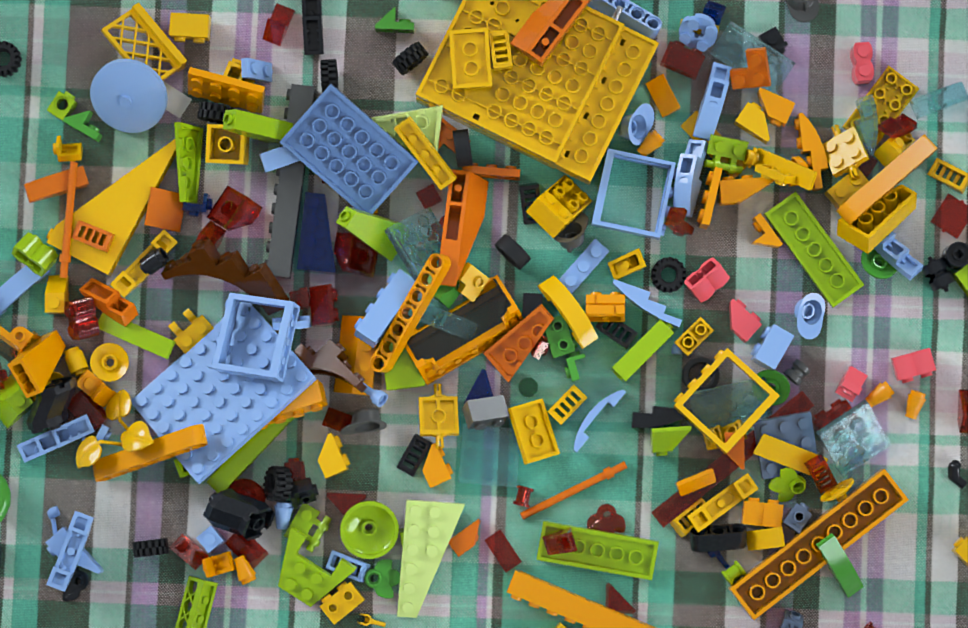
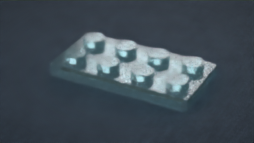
(732, 48)
(728, 403)

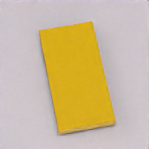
(891, 96)

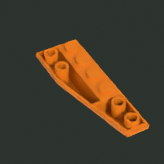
(547, 28)
(462, 221)

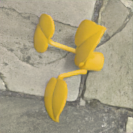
(133, 439)

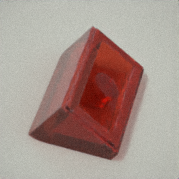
(250, 549)

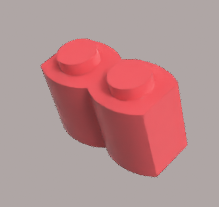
(861, 57)
(706, 280)
(913, 364)

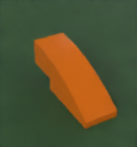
(54, 185)
(110, 301)

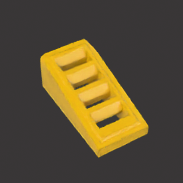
(500, 65)
(960, 173)
(556, 416)
(677, 526)

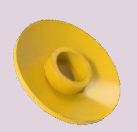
(99, 361)
(838, 492)

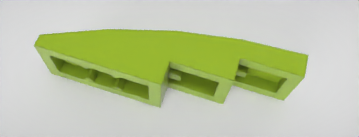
(138, 336)

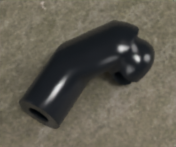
(954, 474)

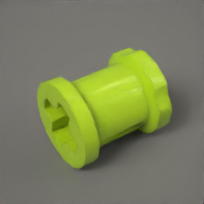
(733, 573)

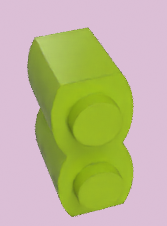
(35, 254)

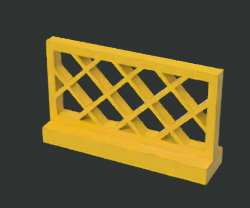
(153, 33)

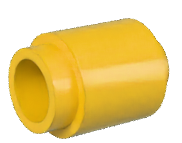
(75, 361)

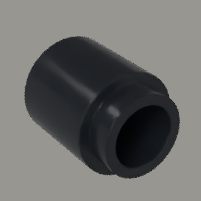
(154, 261)

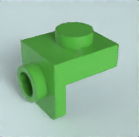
(571, 369)

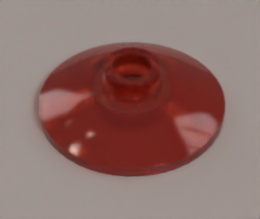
(245, 485)

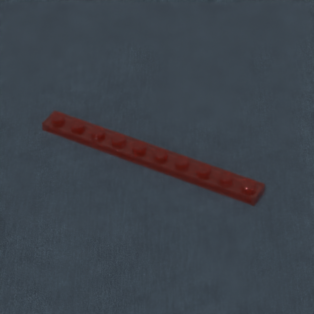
(723, 466)

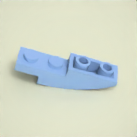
(712, 101)
(687, 175)

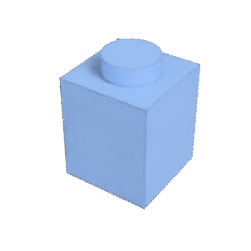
(211, 539)

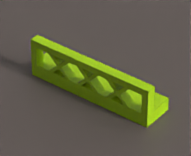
(201, 602)

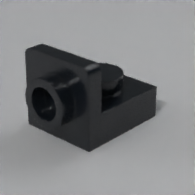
(774, 39)

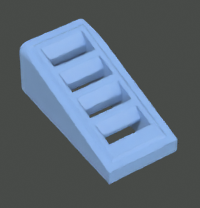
(364, 566)

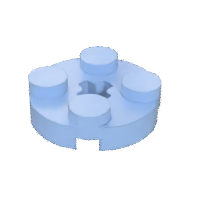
(691, 39)
(302, 322)

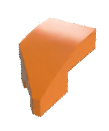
(737, 453)
(465, 539)

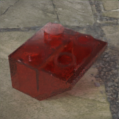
(323, 305)

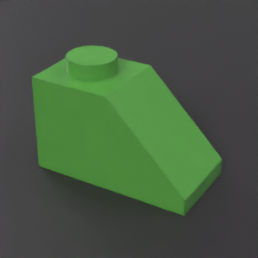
(447, 295)

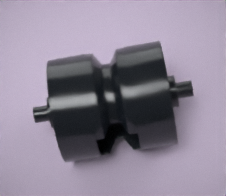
(938, 274)

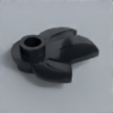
(74, 589)

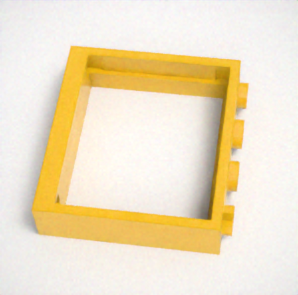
(695, 384)

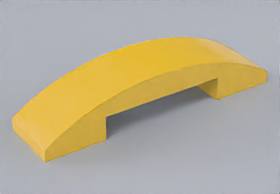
(133, 275)
(569, 310)
(722, 502)

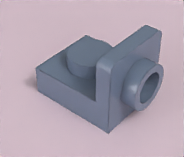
(792, 619)

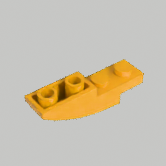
(810, 143)

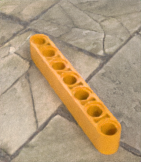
(886, 179)
(418, 309)
(162, 449)

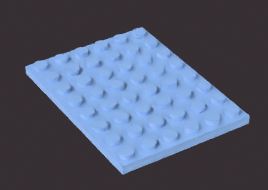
(226, 404)

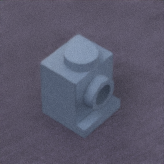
(791, 521)

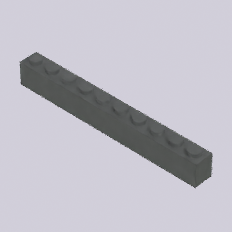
(288, 193)

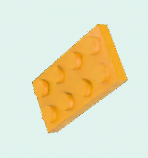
(226, 90)

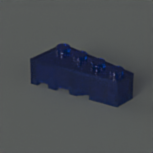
(316, 243)

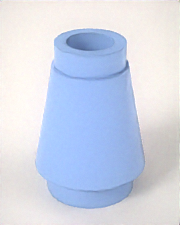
(283, 514)

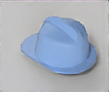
(637, 125)
(810, 315)

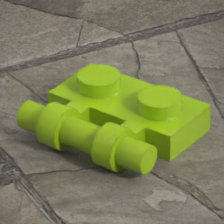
(726, 147)
(304, 521)

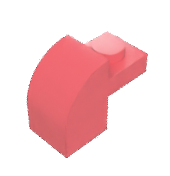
(851, 383)

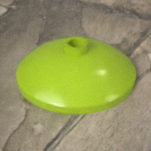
(372, 542)

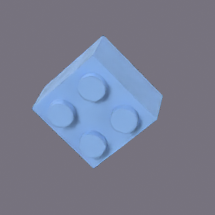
(772, 347)

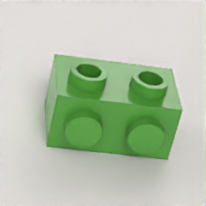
(559, 338)

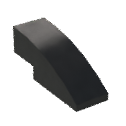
(659, 417)

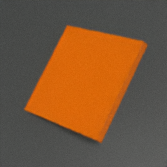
(164, 210)

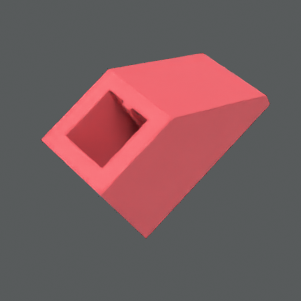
(741, 321)

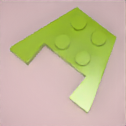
(306, 579)

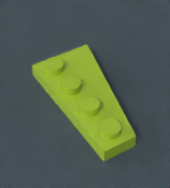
(188, 153)

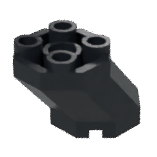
(52, 405)
(238, 514)

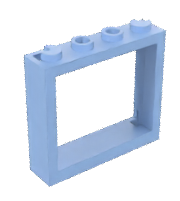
(667, 193)
(283, 343)

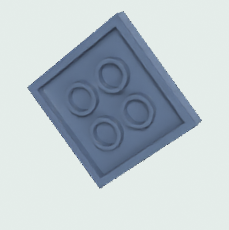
(790, 428)

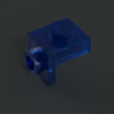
(715, 11)
(195, 209)

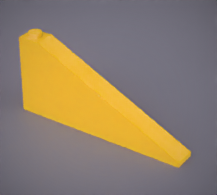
(116, 211)

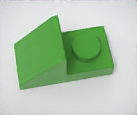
(389, 24)
(80, 121)

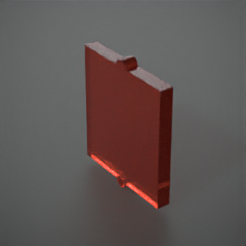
(951, 216)

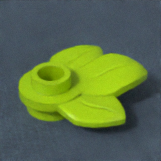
(786, 484)

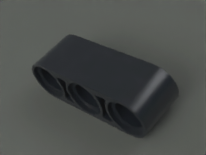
(719, 538)

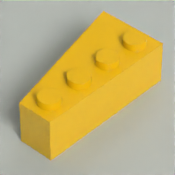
(879, 219)

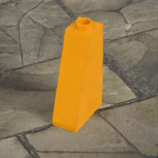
(37, 362)

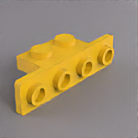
(783, 170)

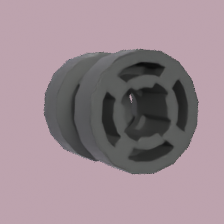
(797, 371)

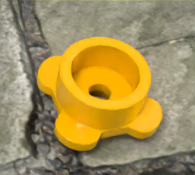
(751, 157)

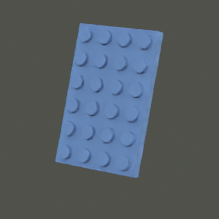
(349, 150)

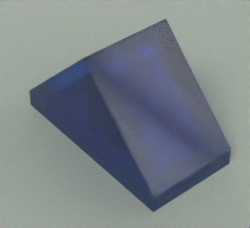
(481, 387)

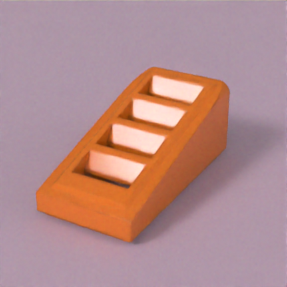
(107, 241)

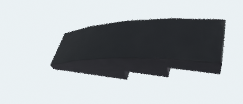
(312, 27)

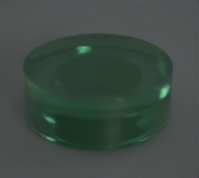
(528, 387)

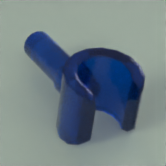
(712, 554)

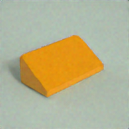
(663, 95)
(696, 482)

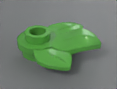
(386, 578)

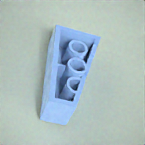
(384, 309)

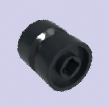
(956, 255)

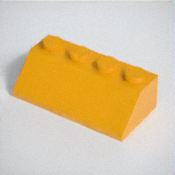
(359, 356)

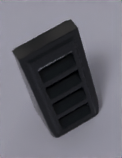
(531, 186)
(612, 335)
(416, 437)

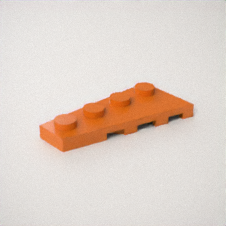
(514, 347)

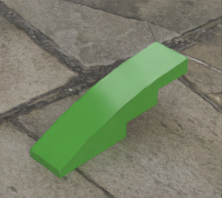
(840, 565)

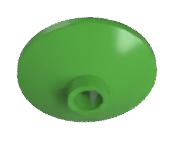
(881, 271)
(781, 384)

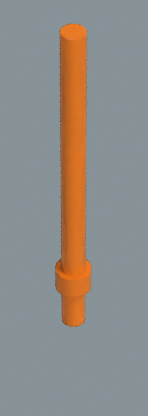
(65, 257)
(607, 473)

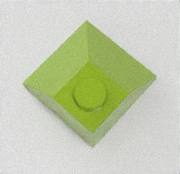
(13, 402)
(667, 438)

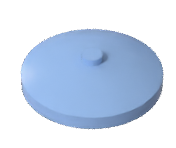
(128, 95)

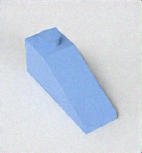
(86, 560)

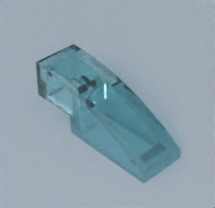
(939, 100)
(868, 123)
(449, 322)

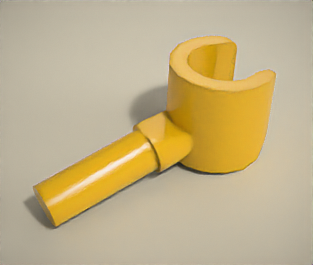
(368, 620)

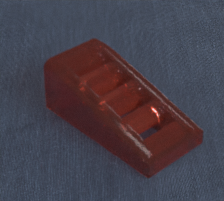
(814, 464)

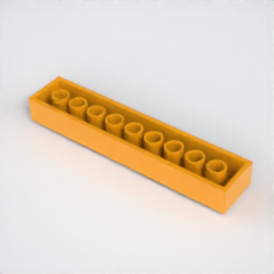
(801, 557)

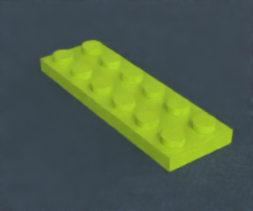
(814, 249)
(603, 551)

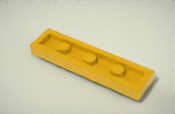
(425, 153)

